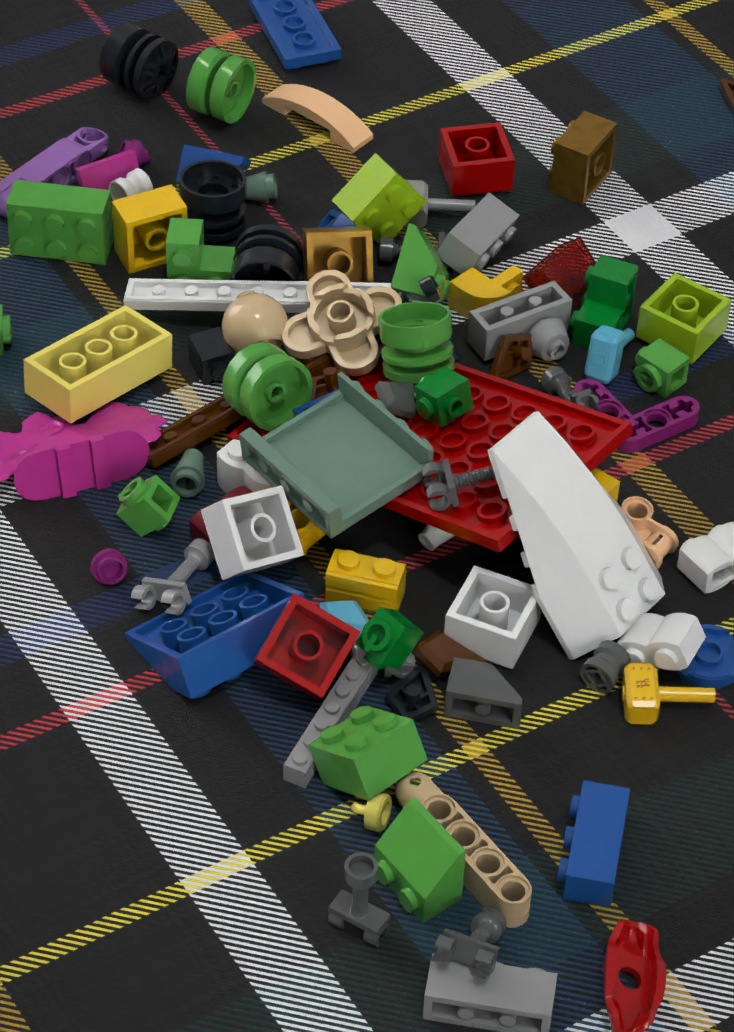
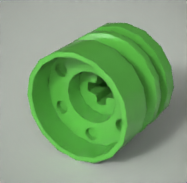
(415, 340)

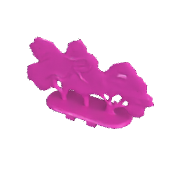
(65, 457)

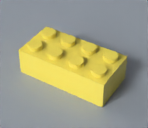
(97, 363)

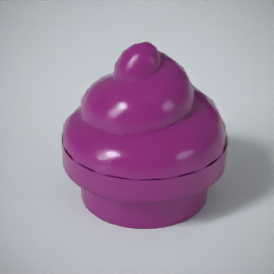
(141, 152)
(109, 566)

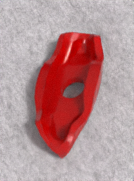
(636, 950)

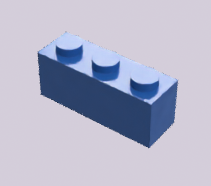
(593, 843)

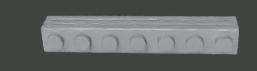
(335, 709)

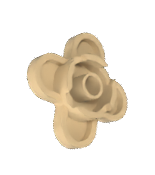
(339, 322)

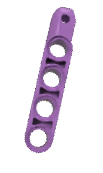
(58, 161)

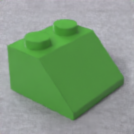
(416, 262)
(421, 862)

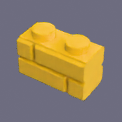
(365, 580)

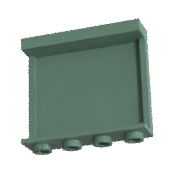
(339, 457)

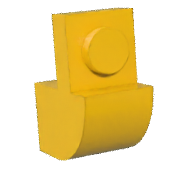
(476, 290)

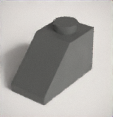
(481, 695)

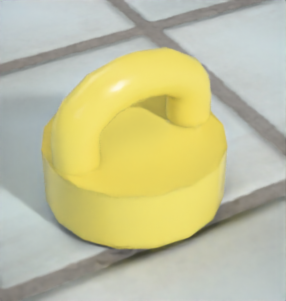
(375, 811)

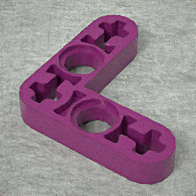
(676, 415)

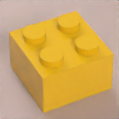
(143, 226)

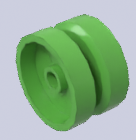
(221, 85)
(266, 385)

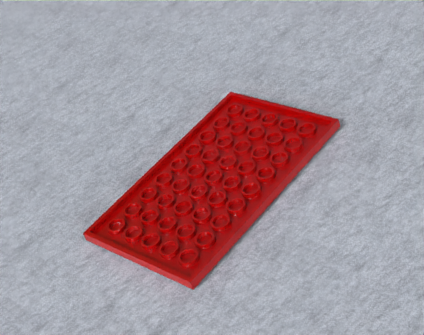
(465, 442)

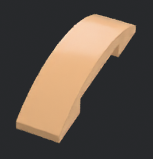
(344, 125)

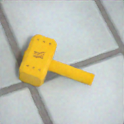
(643, 695)

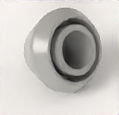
(549, 339)

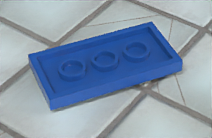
(296, 32)

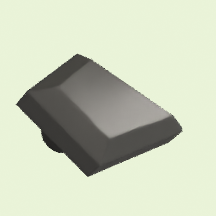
(397, 397)

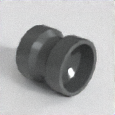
(605, 666)

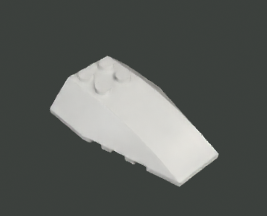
(575, 539)

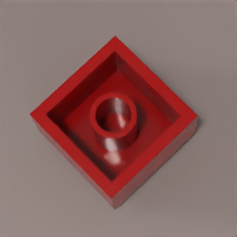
(476, 159)
(306, 647)

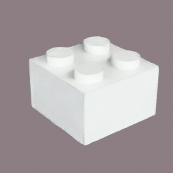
(252, 532)
(493, 616)

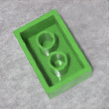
(59, 222)

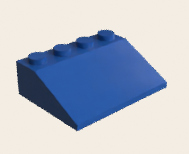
(213, 635)

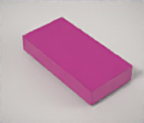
(102, 172)

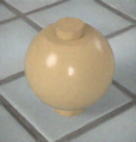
(252, 320)

